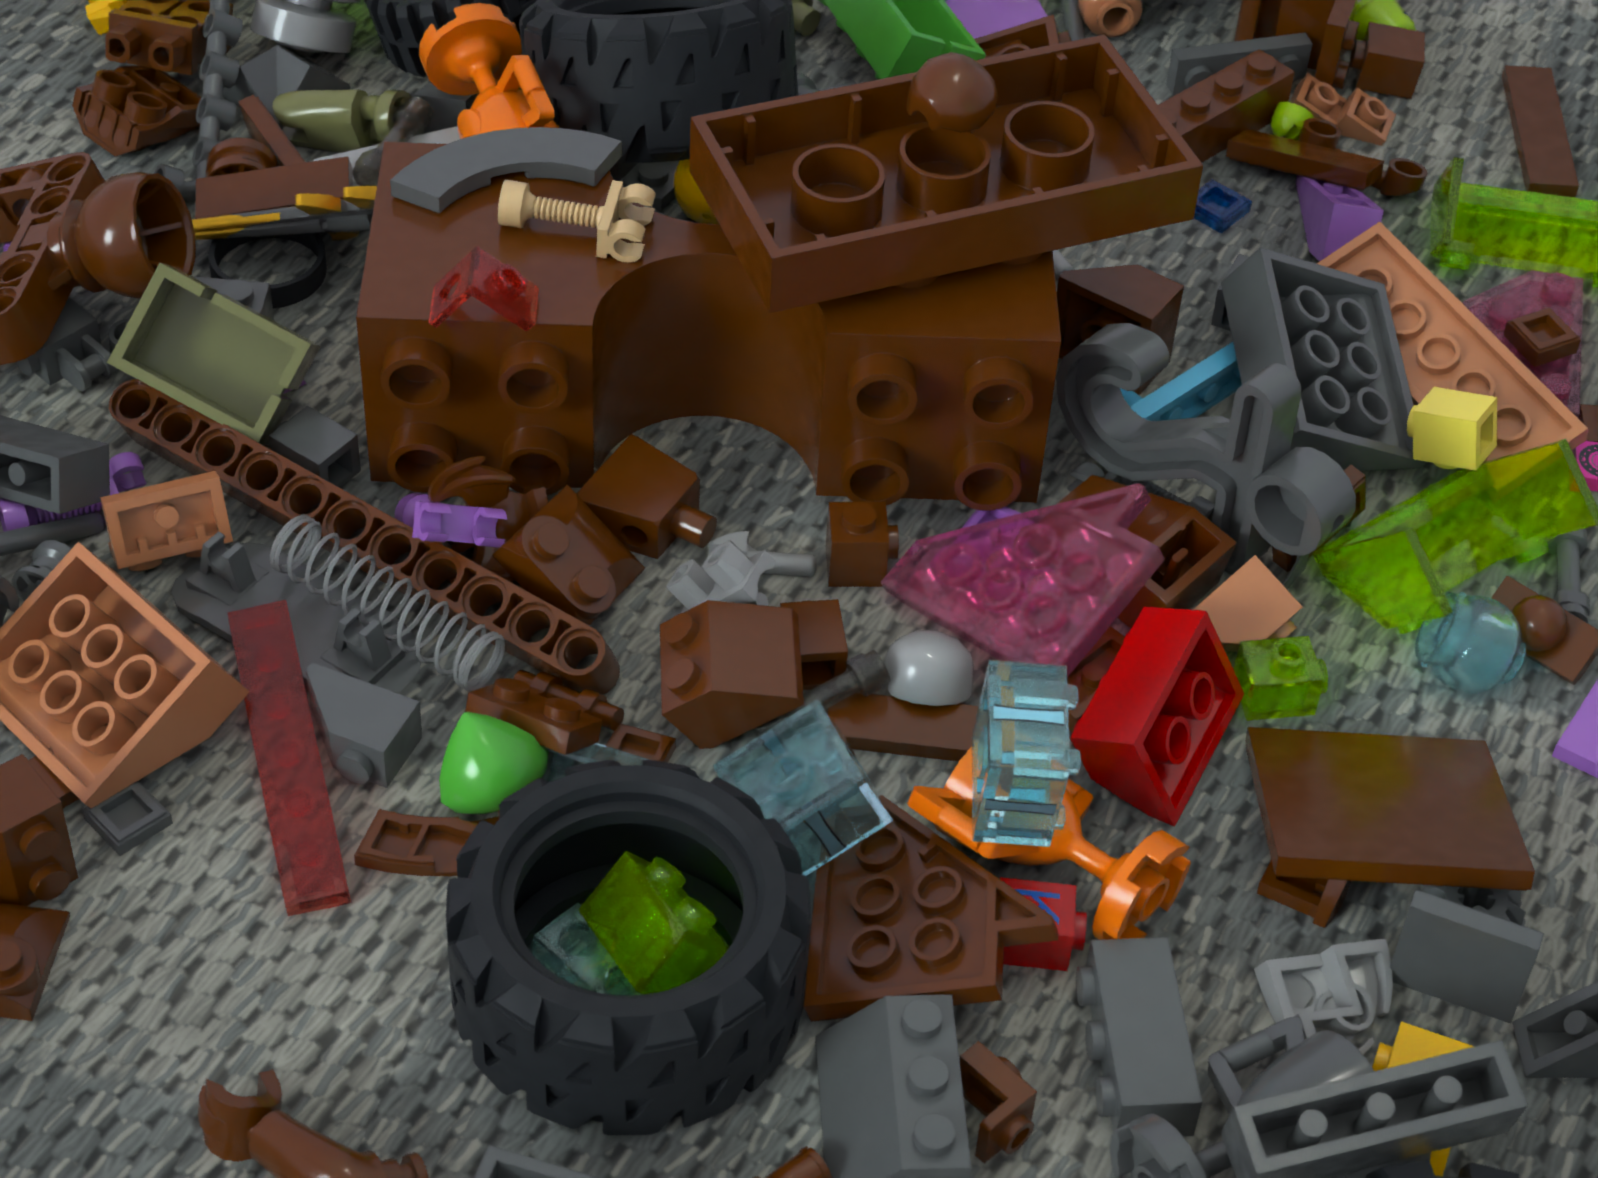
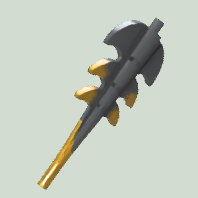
(311, 214)

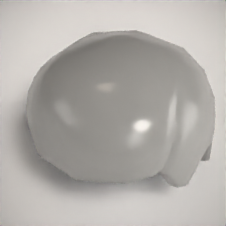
(929, 669)

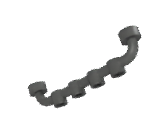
(212, 110)

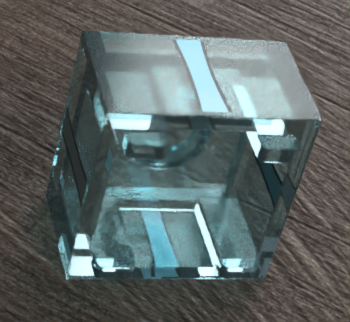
(1022, 753)
(809, 784)

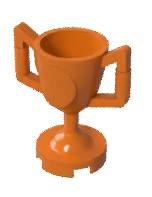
(484, 57)
(1130, 885)

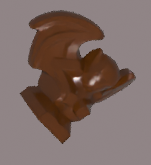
(487, 488)

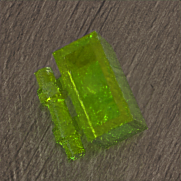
(652, 925)

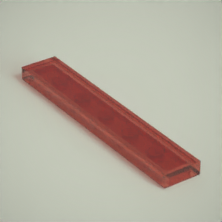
(288, 760)

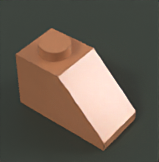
(1250, 606)

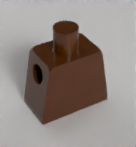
(648, 499)

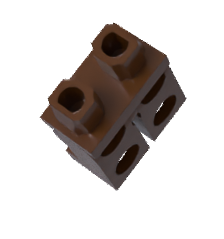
(159, 34)

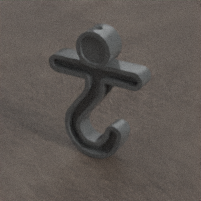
(1261, 485)

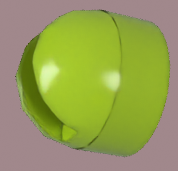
(1289, 119)

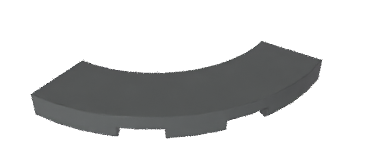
(470, 162)

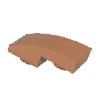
(1357, 116)

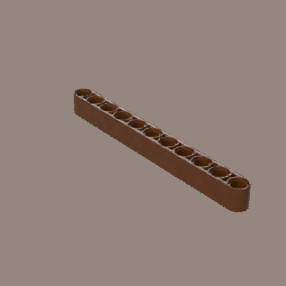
(383, 536)

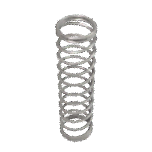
(312, 546)

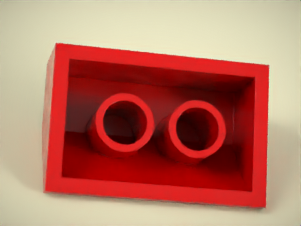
(1159, 712)

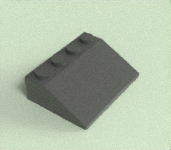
(1338, 344)

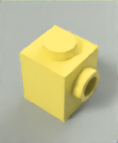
(1453, 428)

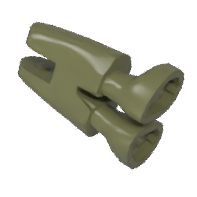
(337, 118)

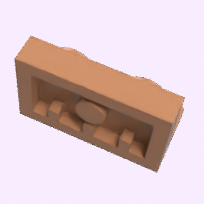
(165, 520)

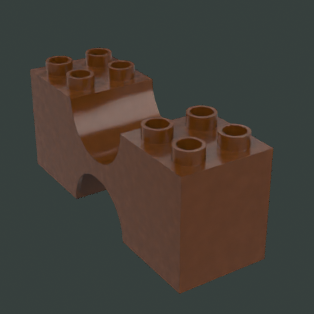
(873, 389)

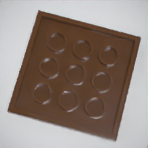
(1386, 809)

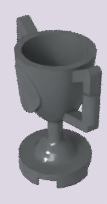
(1156, 1148)

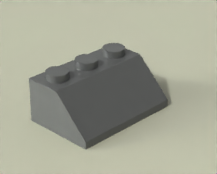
(894, 1091)

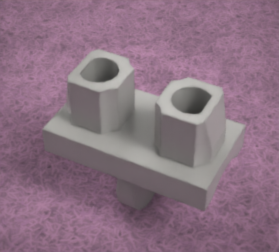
(723, 577)

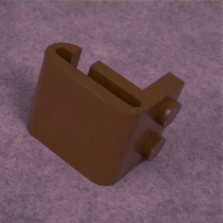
(1325, 22)

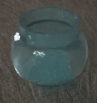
(1472, 645)

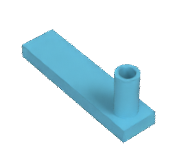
(1192, 390)

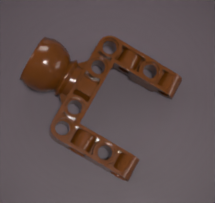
(80, 232)

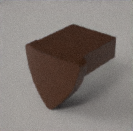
(1307, 895)

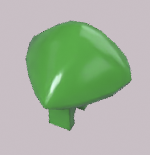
(488, 763)

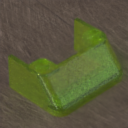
(1512, 228)
(1455, 529)

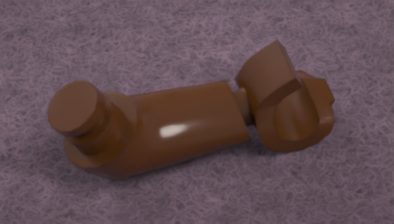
(258, 1130)

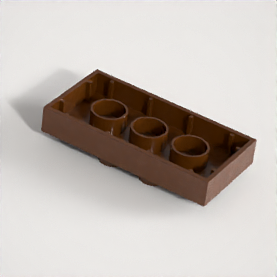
(860, 197)

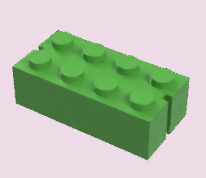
(902, 33)

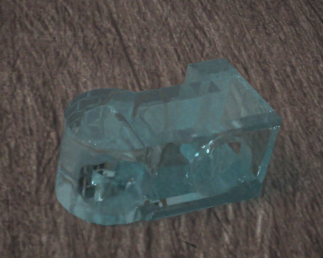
(579, 956)

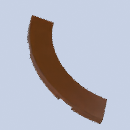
(431, 844)

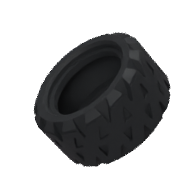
(656, 63)
(625, 1055)

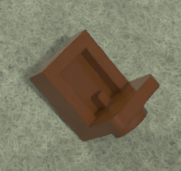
(1001, 1096)

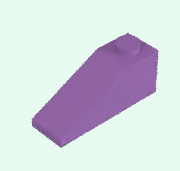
(1333, 214)

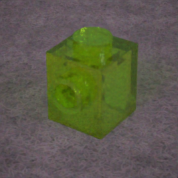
(1280, 677)

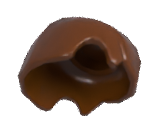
(953, 93)

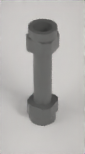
(1568, 550)

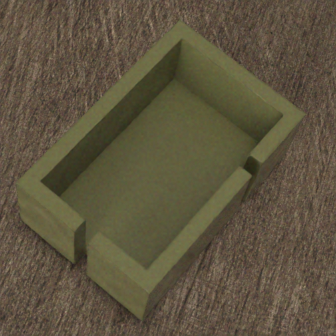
(213, 353)

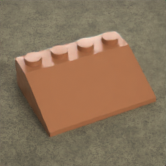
(105, 680)

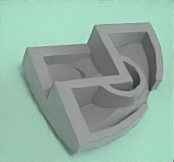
(1344, 985)

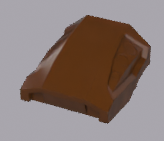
(134, 108)

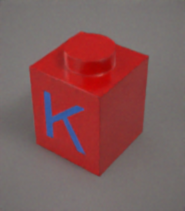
(1060, 903)

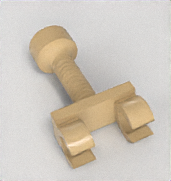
(519, 204)

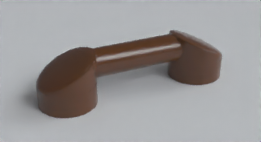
(1401, 176)

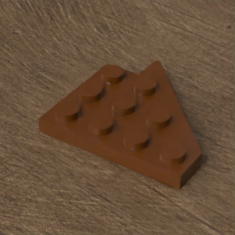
(911, 920)

